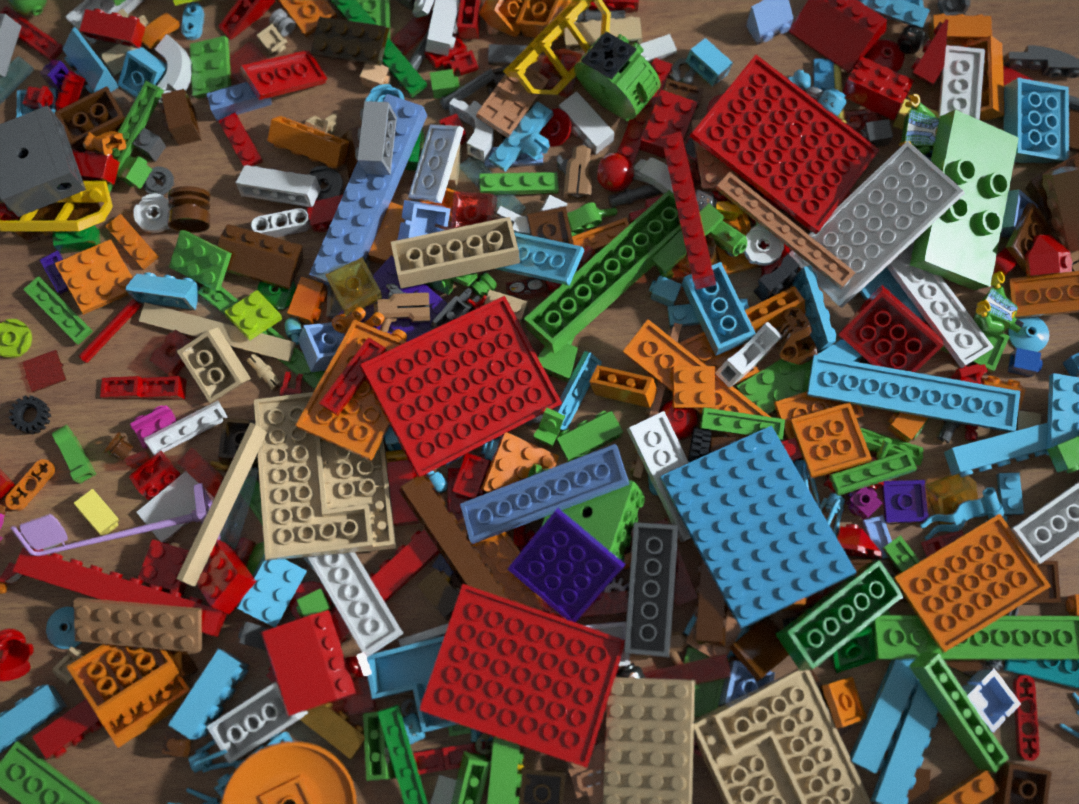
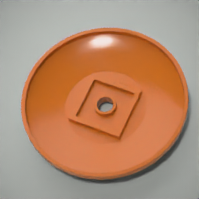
(290, 772)

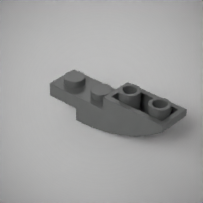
(1049, 60)

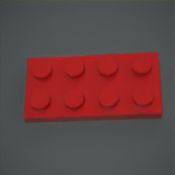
(283, 74)

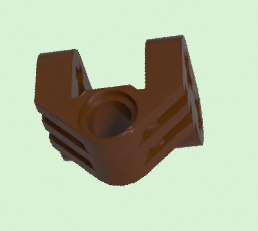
(790, 346)

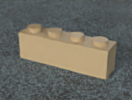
(590, 30)

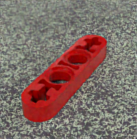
(1030, 717)

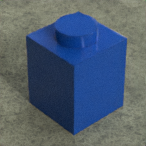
(1025, 362)

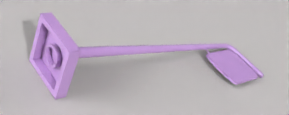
(48, 531)

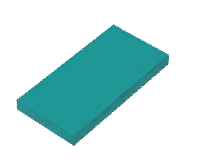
(1055, 671)

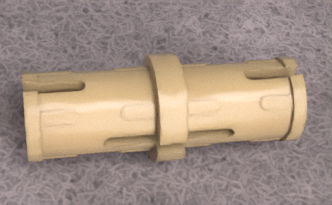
(264, 372)

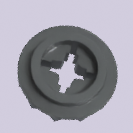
(159, 173)

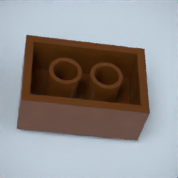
(93, 114)

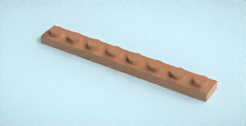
(785, 230)
(637, 467)

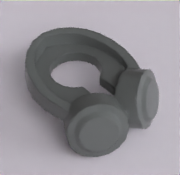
(688, 77)

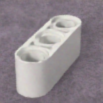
(291, 226)

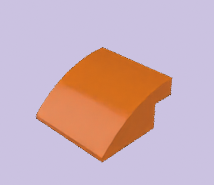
(129, 687)

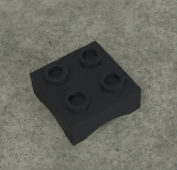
(782, 277)

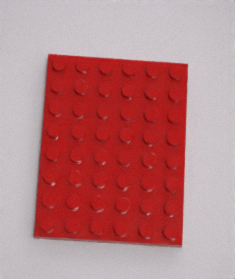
(785, 144)
(460, 385)
(523, 675)

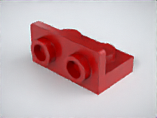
(154, 475)
(471, 476)

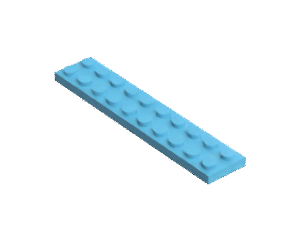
(914, 393)

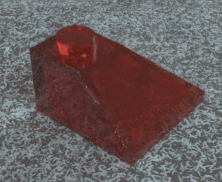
(569, 60)
(472, 208)

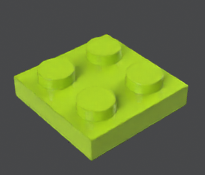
(253, 315)

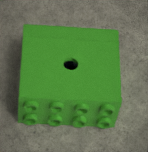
(609, 517)

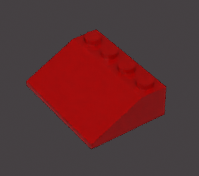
(839, 30)
(890, 334)
(308, 663)

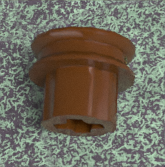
(118, 447)

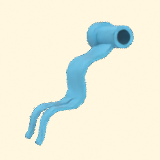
(986, 505)

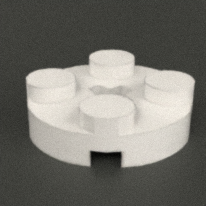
(145, 208)
(758, 255)

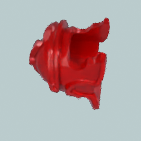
(14, 654)

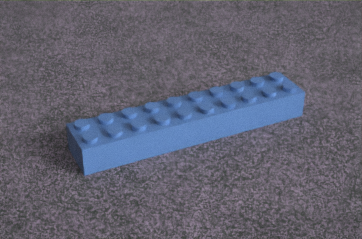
(368, 197)

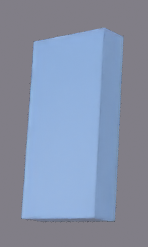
(877, 532)

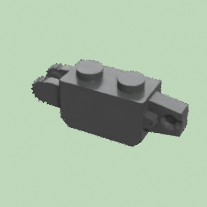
(454, 309)

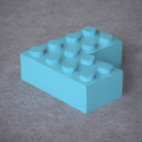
(405, 671)

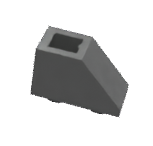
(251, 635)

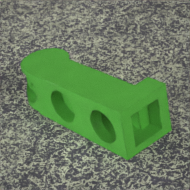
(73, 454)

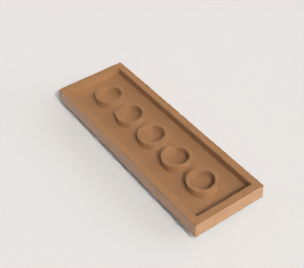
(138, 624)

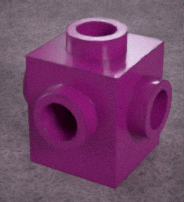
(863, 502)

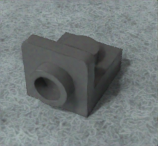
(953, 7)

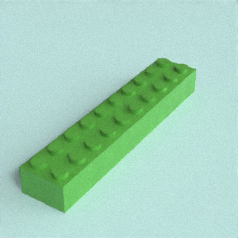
(605, 276)

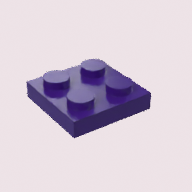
(905, 501)

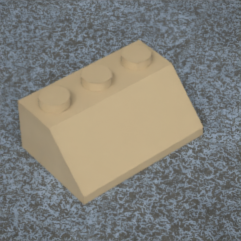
(213, 364)

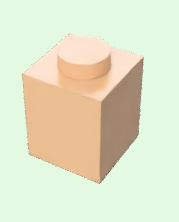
(375, 75)

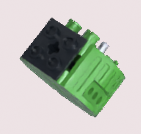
(617, 75)

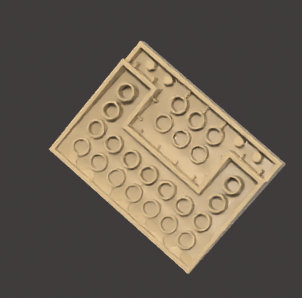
(315, 492)
(778, 747)

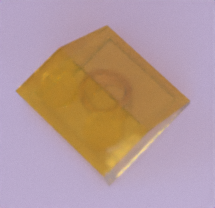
(354, 286)
(949, 492)

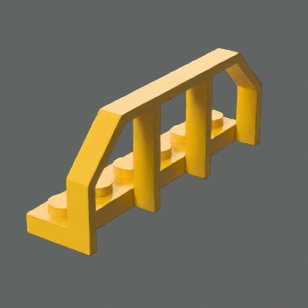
(543, 43)
(95, 192)

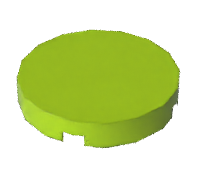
(14, 338)

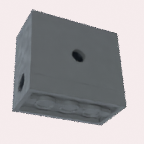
(36, 162)

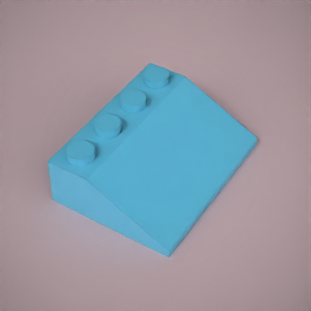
(1040, 120)

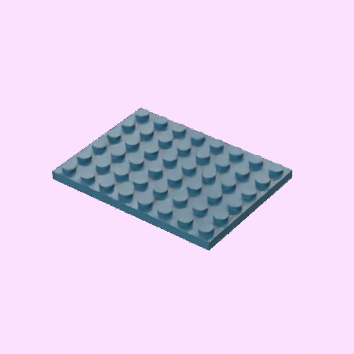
(756, 526)

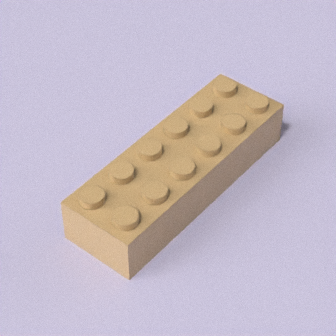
(455, 252)

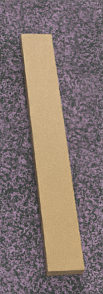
(196, 326)
(222, 505)

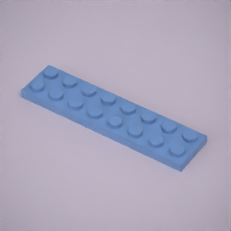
(544, 493)

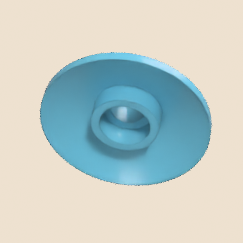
(1025, 340)
(54, 631)

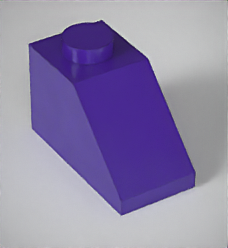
(54, 74)

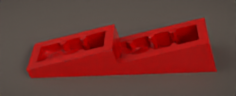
(143, 388)
(443, 758)

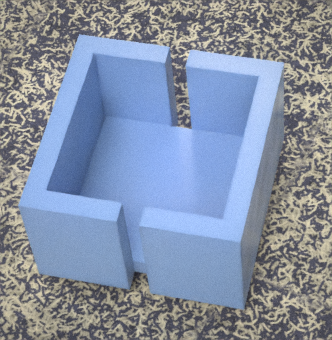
(421, 219)
(990, 697)

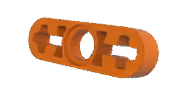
(39, 484)

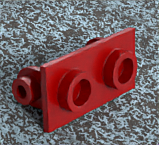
(71, 89)

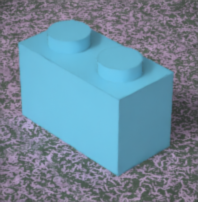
(709, 62)

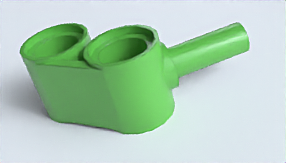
(589, 216)

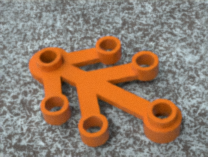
(342, 323)

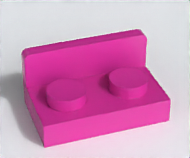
(146, 425)

